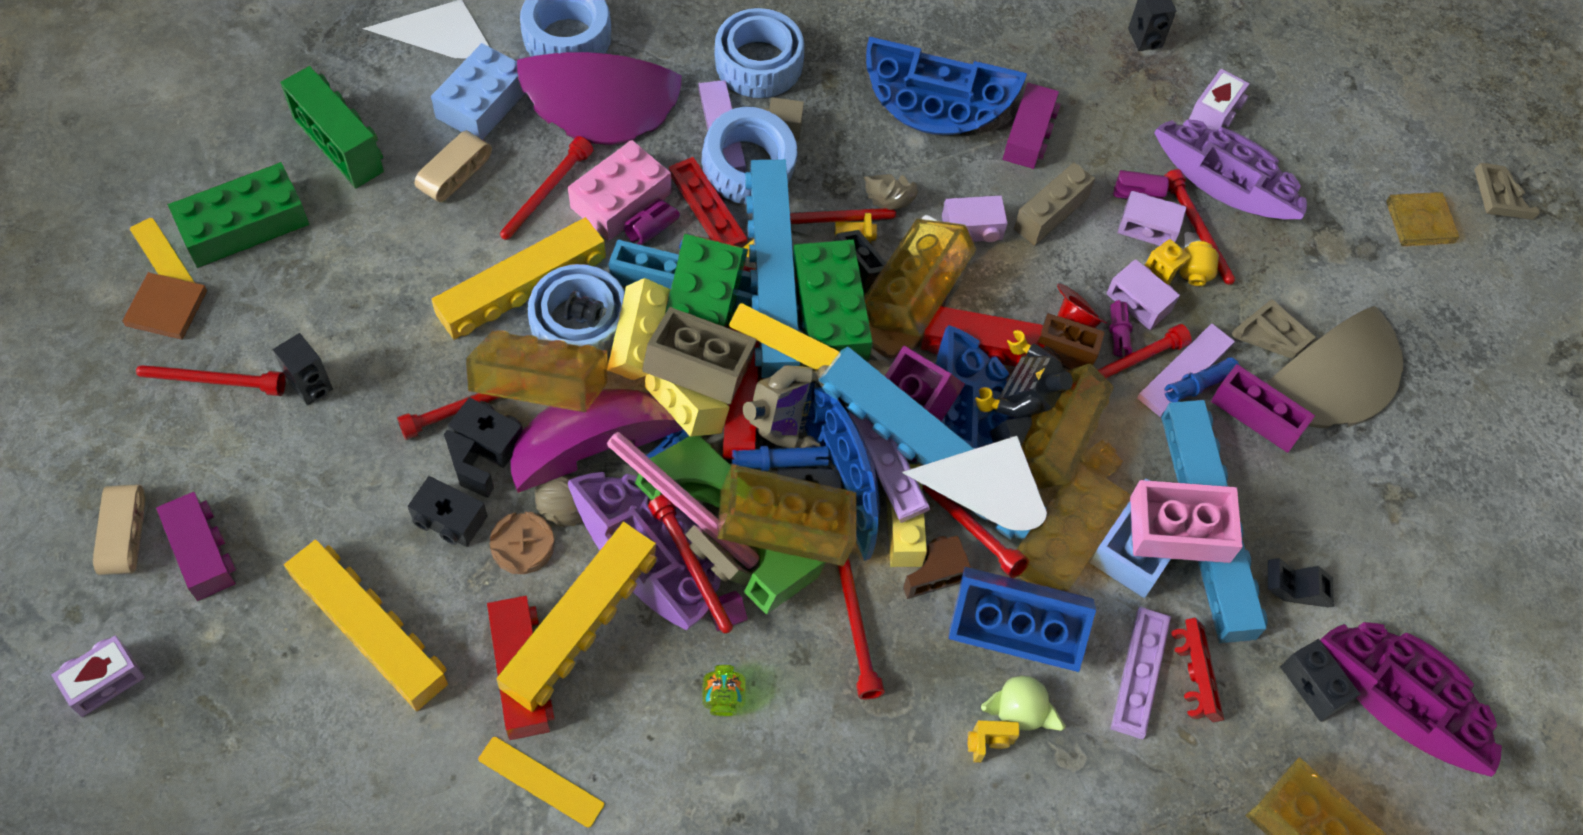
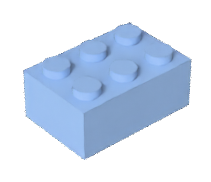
(478, 92)
(1117, 559)

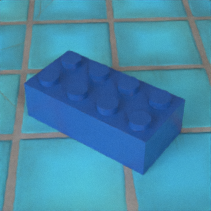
(1022, 619)

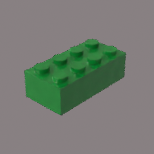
(333, 126)
(238, 214)
(707, 279)
(832, 295)

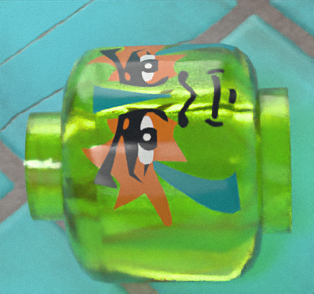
(723, 691)

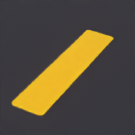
(159, 250)
(782, 337)
(541, 782)

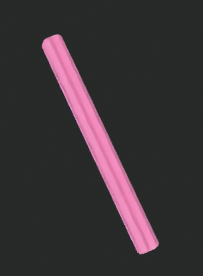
(678, 497)

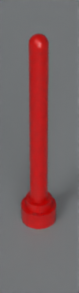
(578, 150)
(1177, 187)
(841, 216)
(1177, 337)
(271, 383)
(412, 424)
(665, 512)
(1012, 561)
(869, 684)

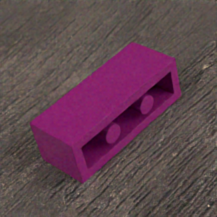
(1032, 126)
(1262, 408)
(197, 545)

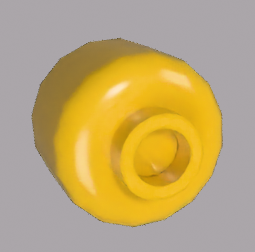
(1201, 265)

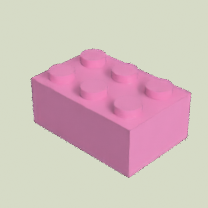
(619, 189)
(1185, 521)

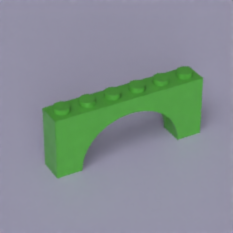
(702, 474)

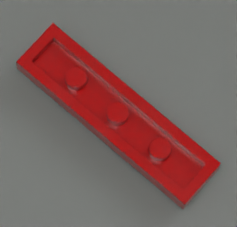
(706, 203)

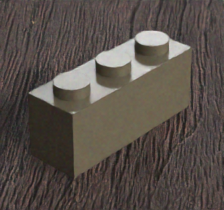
(1054, 203)

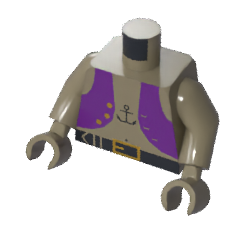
(783, 405)

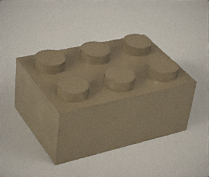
(699, 355)

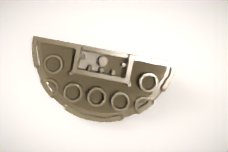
(1345, 372)

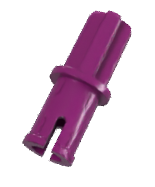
(1120, 328)

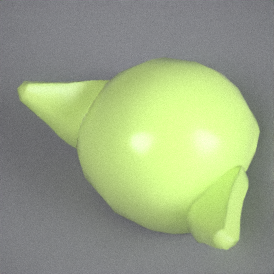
(1026, 702)

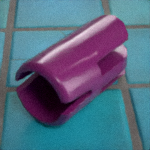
(1145, 183)
(650, 221)

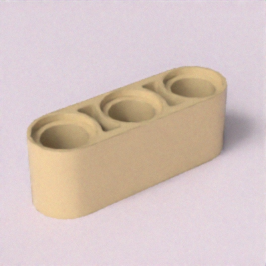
(453, 166)
(119, 529)

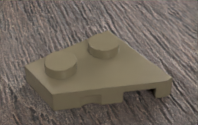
(1501, 193)
(1274, 331)
(724, 565)

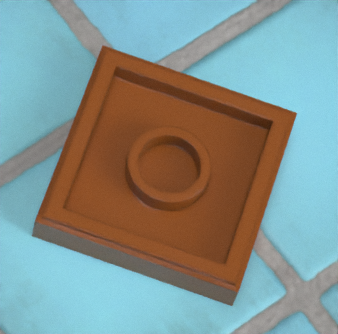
(164, 305)

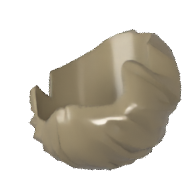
(889, 192)
(556, 502)

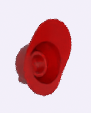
(1077, 308)

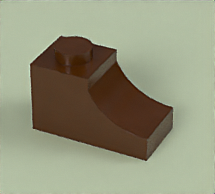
(1072, 341)
(942, 568)

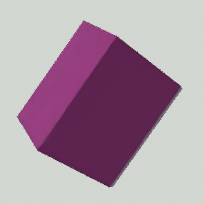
(734, 608)

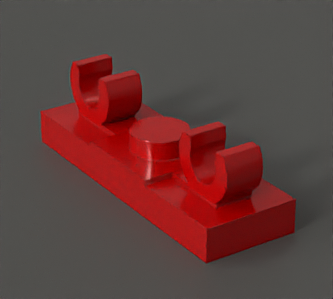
(1200, 671)

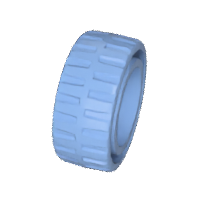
(539, 14)
(756, 77)
(746, 125)
(556, 289)

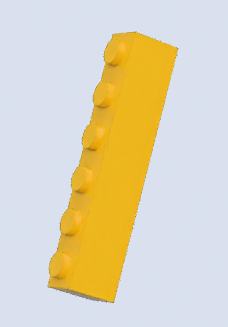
(513, 279)
(576, 617)
(367, 625)

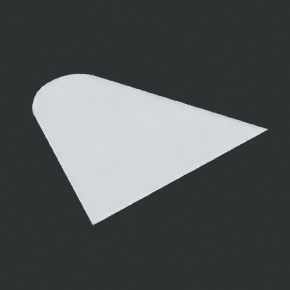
(441, 29)
(989, 482)

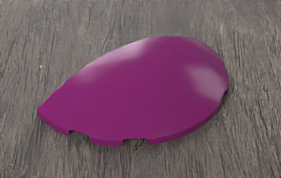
(599, 94)
(563, 436)
(1417, 694)

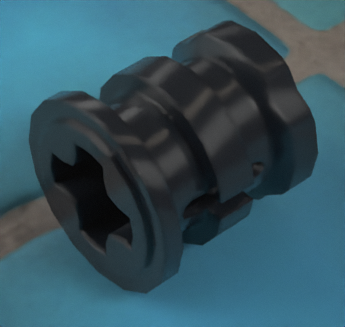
(583, 309)

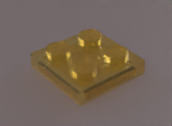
(1422, 219)

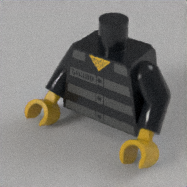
(1032, 385)

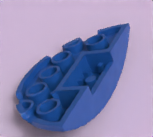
(938, 92)
(964, 359)
(850, 456)

